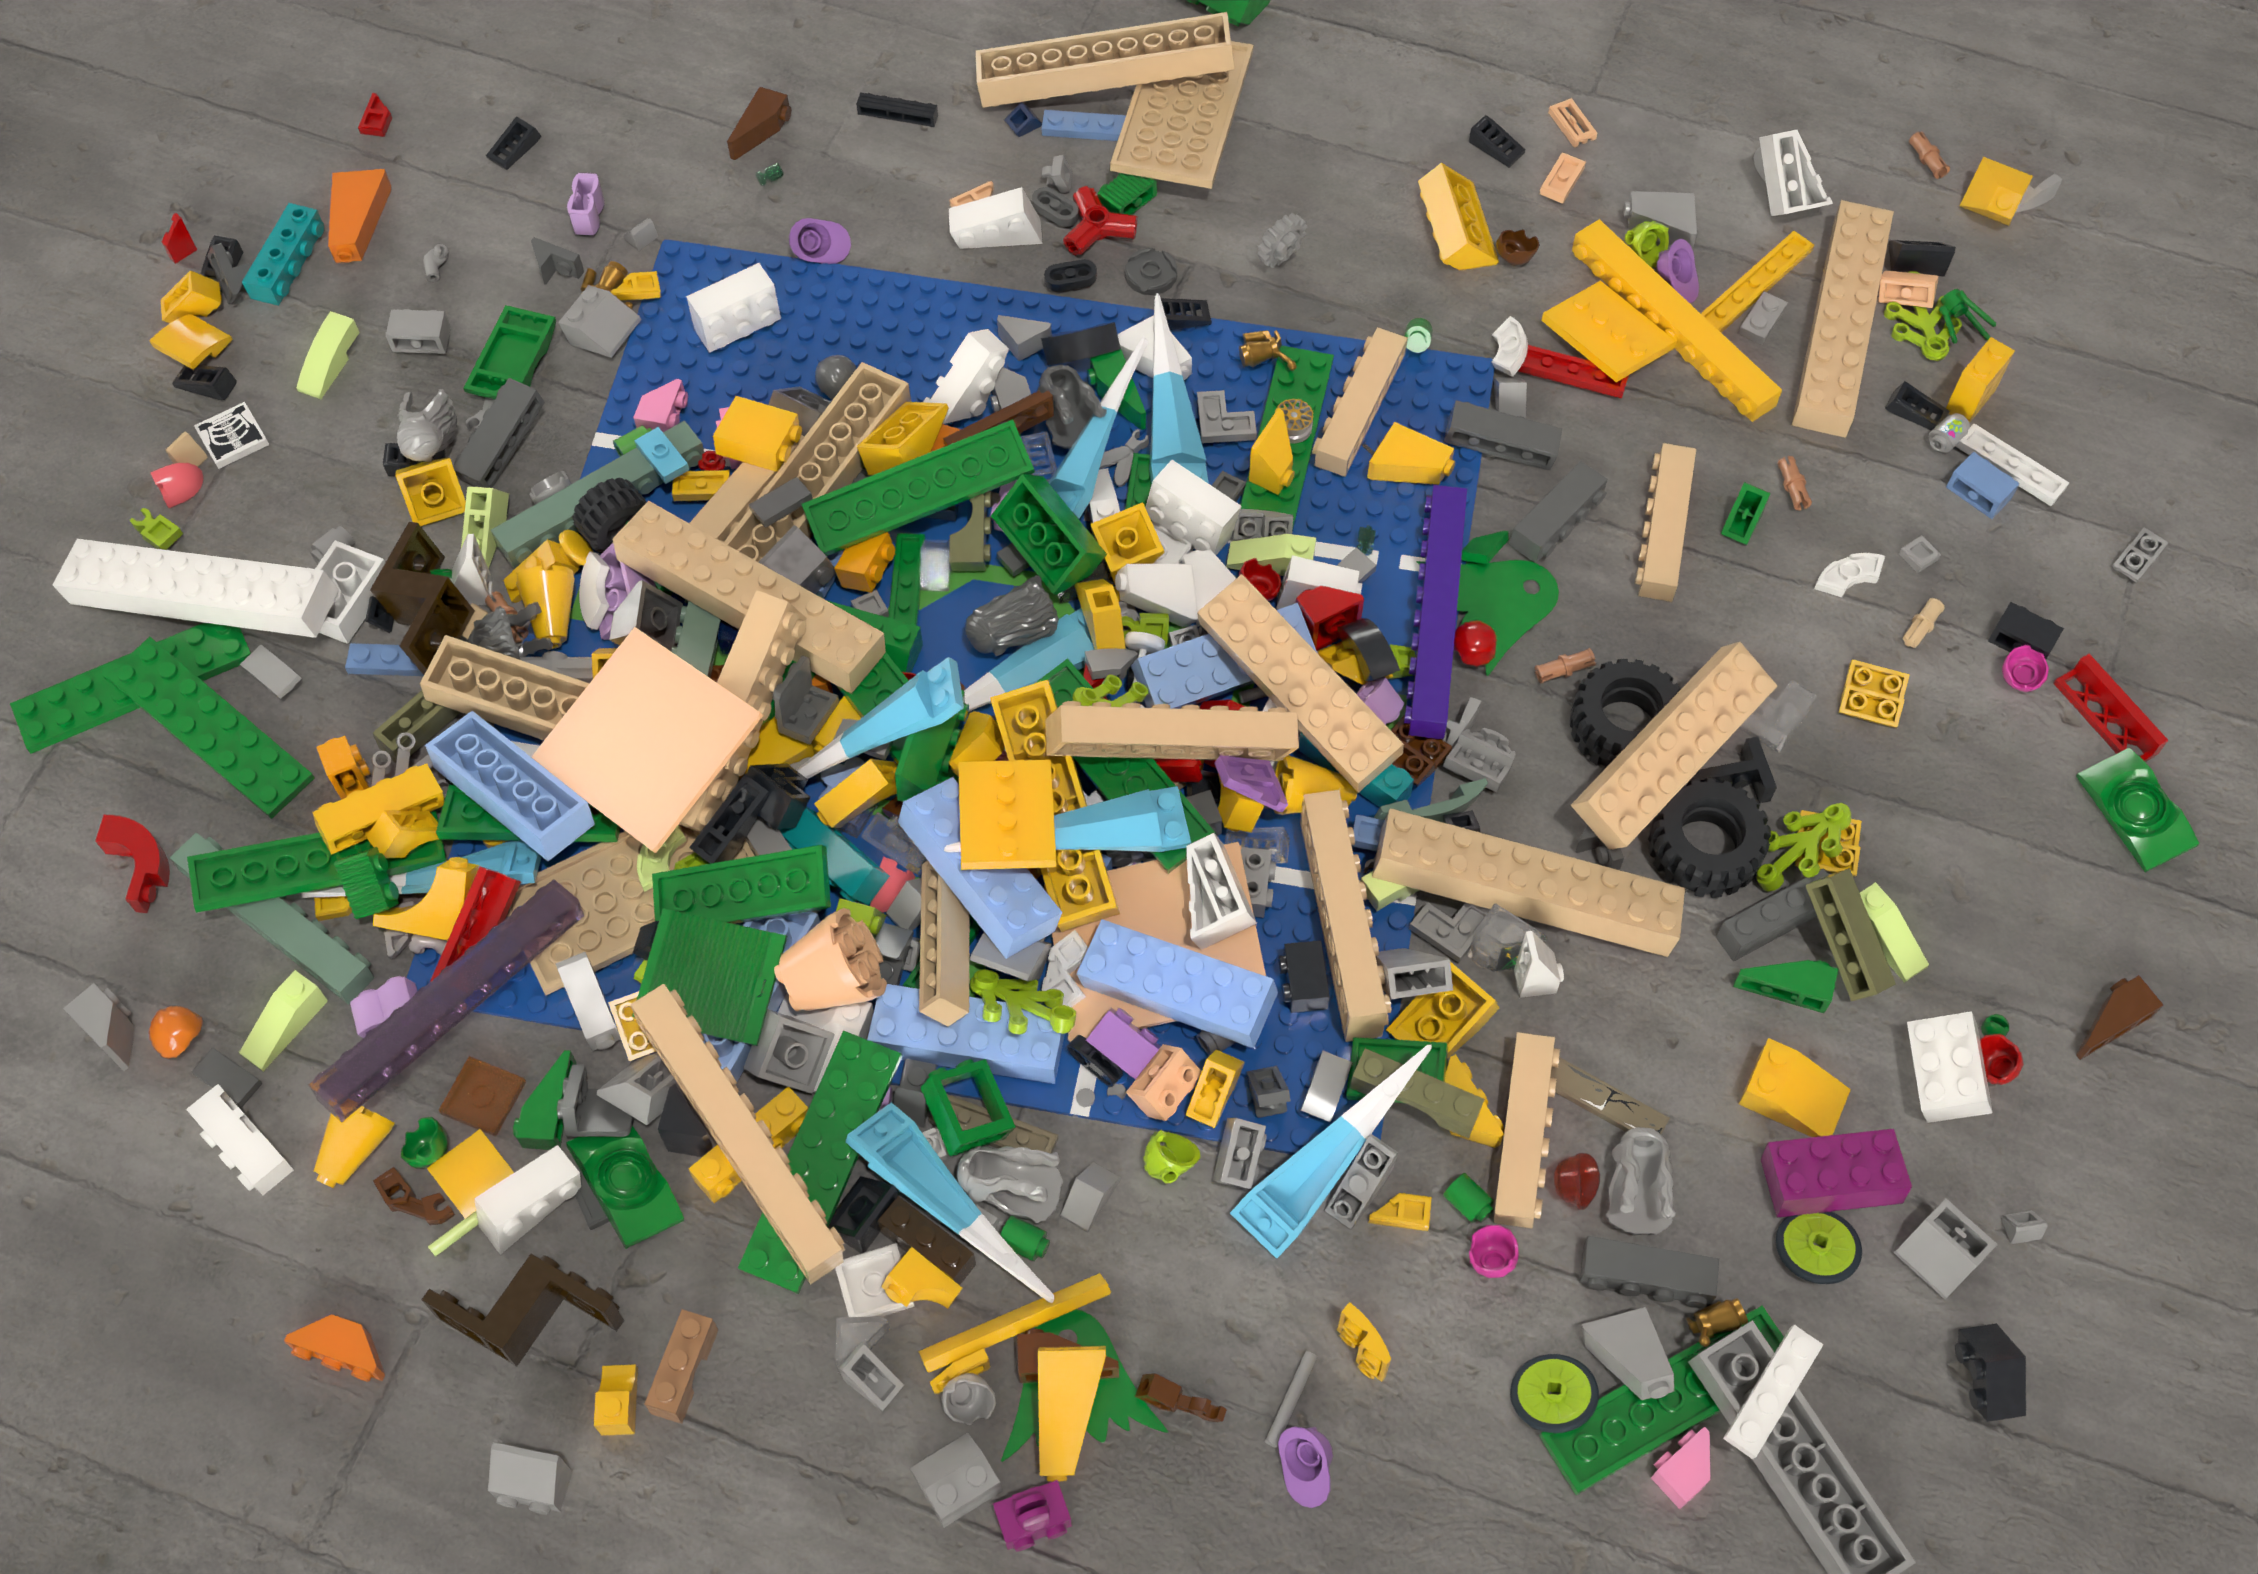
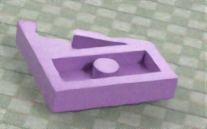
(1252, 779)

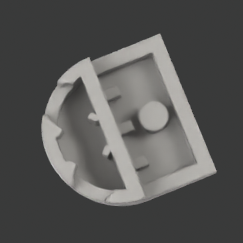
(1481, 757)

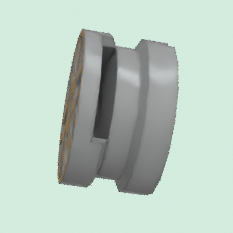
(1298, 419)

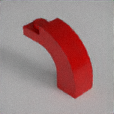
(131, 839)

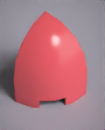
(178, 482)
(892, 886)

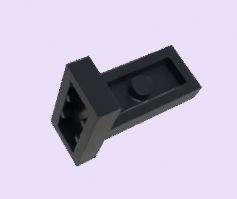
(1752, 770)

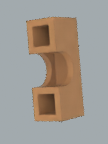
(673, 1382)

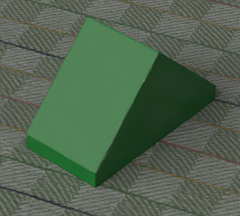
(1746, 513)

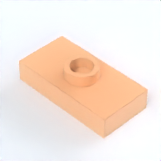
(1562, 178)

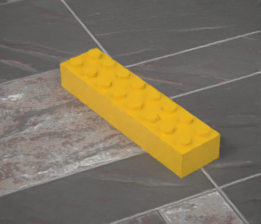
(1080, 878)

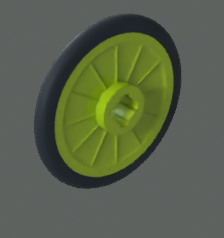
(1812, 1263)
(1551, 1411)

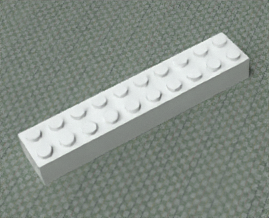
(196, 587)

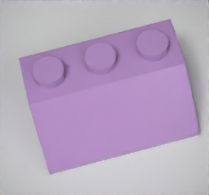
(618, 585)

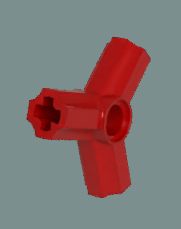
(1096, 223)

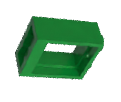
(954, 1138)

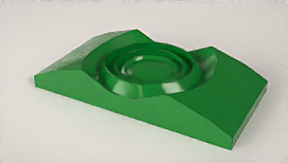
(511, 351)
(2138, 809)
(626, 1185)

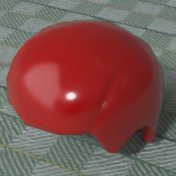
(1263, 578)
(1475, 642)
(2001, 1059)

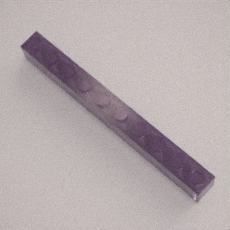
(446, 1000)

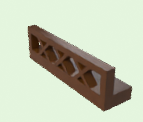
(1024, 413)

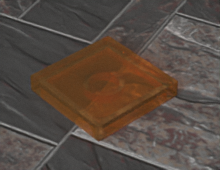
(482, 1096)

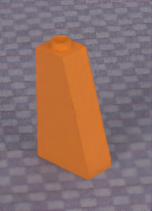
(355, 211)

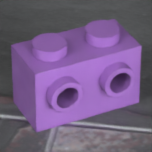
(1124, 1042)

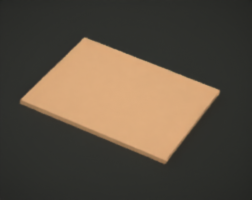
(646, 738)
(1159, 907)

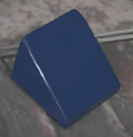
(1022, 120)

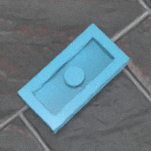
(662, 455)

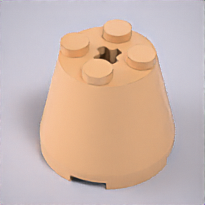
(832, 965)

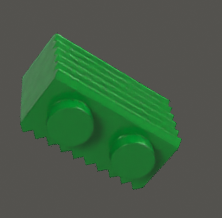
(1127, 193)
(367, 882)

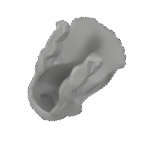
(426, 431)
(1013, 1180)
(1641, 1183)

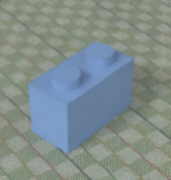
(1982, 485)

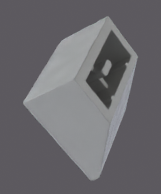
(640, 1088)
(1945, 1248)

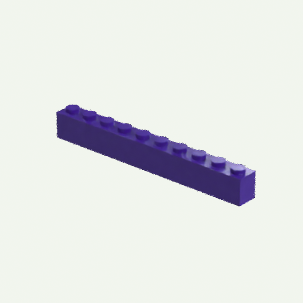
(1437, 614)

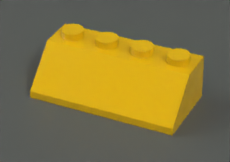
(1457, 219)

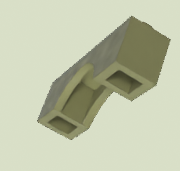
(968, 546)
(1443, 1102)

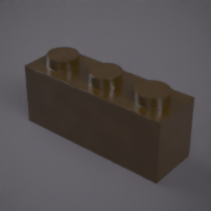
(912, 1229)

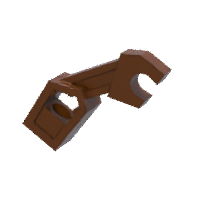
(426, 1208)
(1168, 1397)

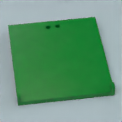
(715, 972)

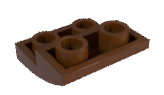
(1420, 754)

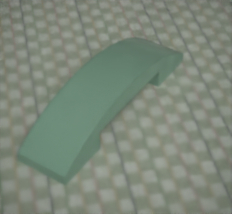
(1460, 801)

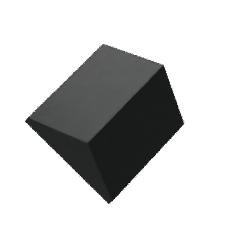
(1920, 256)
(681, 1128)
(859, 1212)

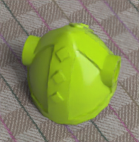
(1643, 241)
(1172, 1158)

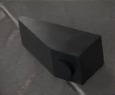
(731, 823)

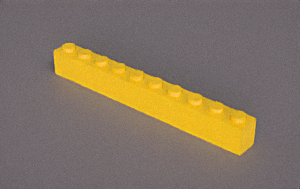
(1695, 336)

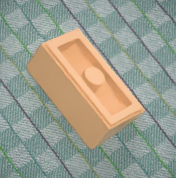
(1908, 288)

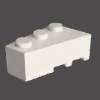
(1790, 175)
(996, 221)
(971, 376)
(239, 1140)

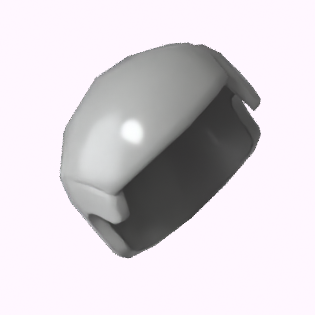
(549, 486)
(968, 1398)

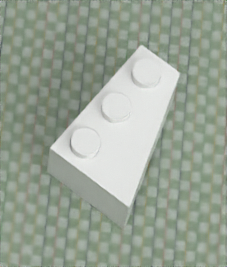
(1216, 895)
(526, 1198)

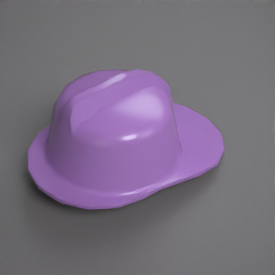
(819, 241)
(1679, 269)
(1306, 1465)

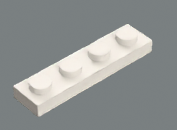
(2024, 470)
(1773, 1391)

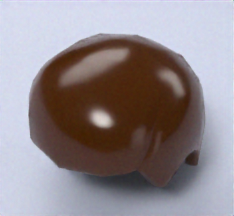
(1516, 247)

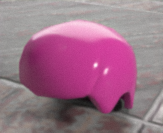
(2025, 669)
(1494, 1251)

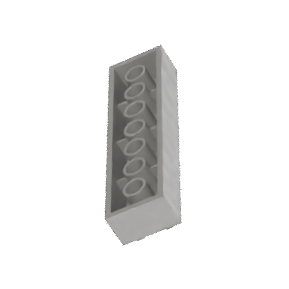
(1804, 1465)

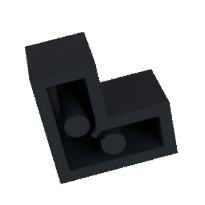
(786, 796)
(1996, 1371)

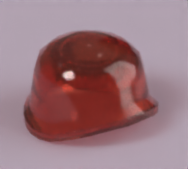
(1577, 1180)

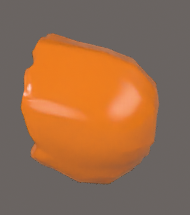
(174, 1030)

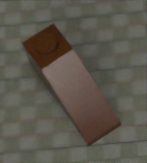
(759, 121)
(2122, 1011)
(1028, 1354)

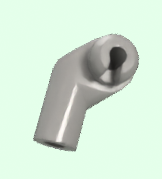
(434, 260)
(421, 942)

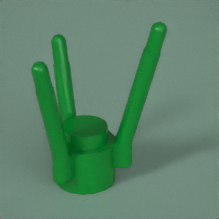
(1957, 304)

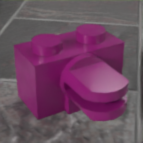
(1033, 1516)

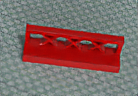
(2116, 709)
(482, 910)

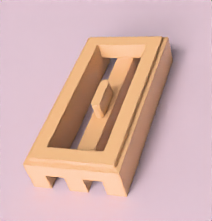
(1568, 123)

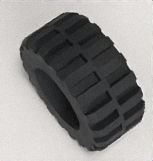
(1612, 684)
(1703, 871)

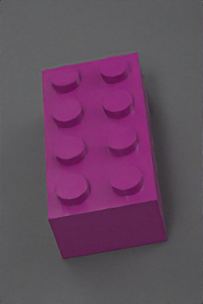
(1835, 1172)

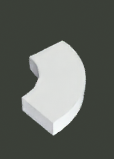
(1512, 347)
(1850, 571)
(592, 590)

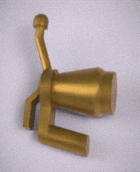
(610, 279)
(1260, 347)
(1717, 1319)

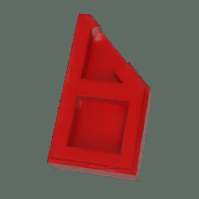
(375, 118)
(178, 240)

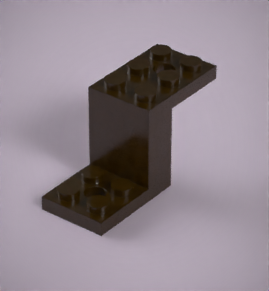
(421, 599)
(524, 1308)

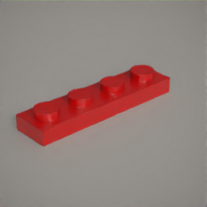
(1570, 371)

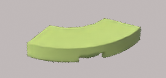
(651, 862)

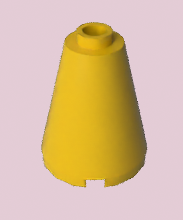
(554, 594)
(1302, 778)
(349, 1144)

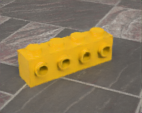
(354, 816)
(782, 1117)

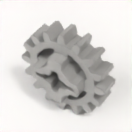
(1282, 240)

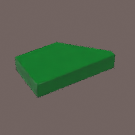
(1485, 547)

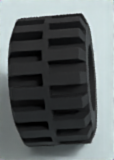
(606, 511)

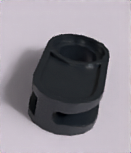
(1094, 1061)

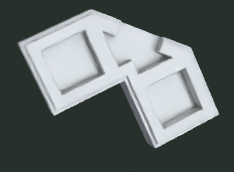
(1063, 960)

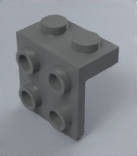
(800, 706)
(586, 1112)

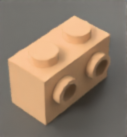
(1164, 1082)

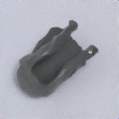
(1072, 404)
(1012, 619)
(496, 634)

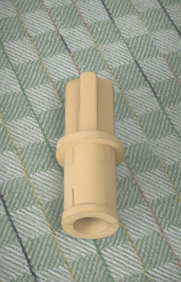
(1923, 622)

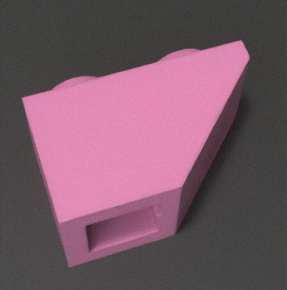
(662, 406)
(1687, 1470)

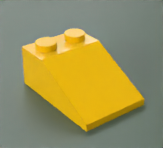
(902, 436)
(1446, 1015)
(1794, 1091)

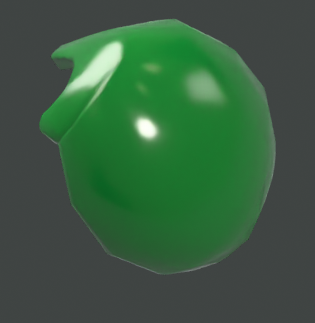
(425, 1144)

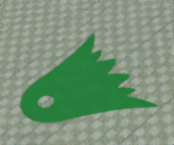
(1497, 598)
(1113, 1397)

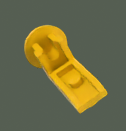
(569, 553)

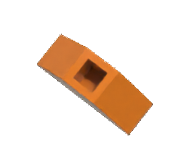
(338, 1345)

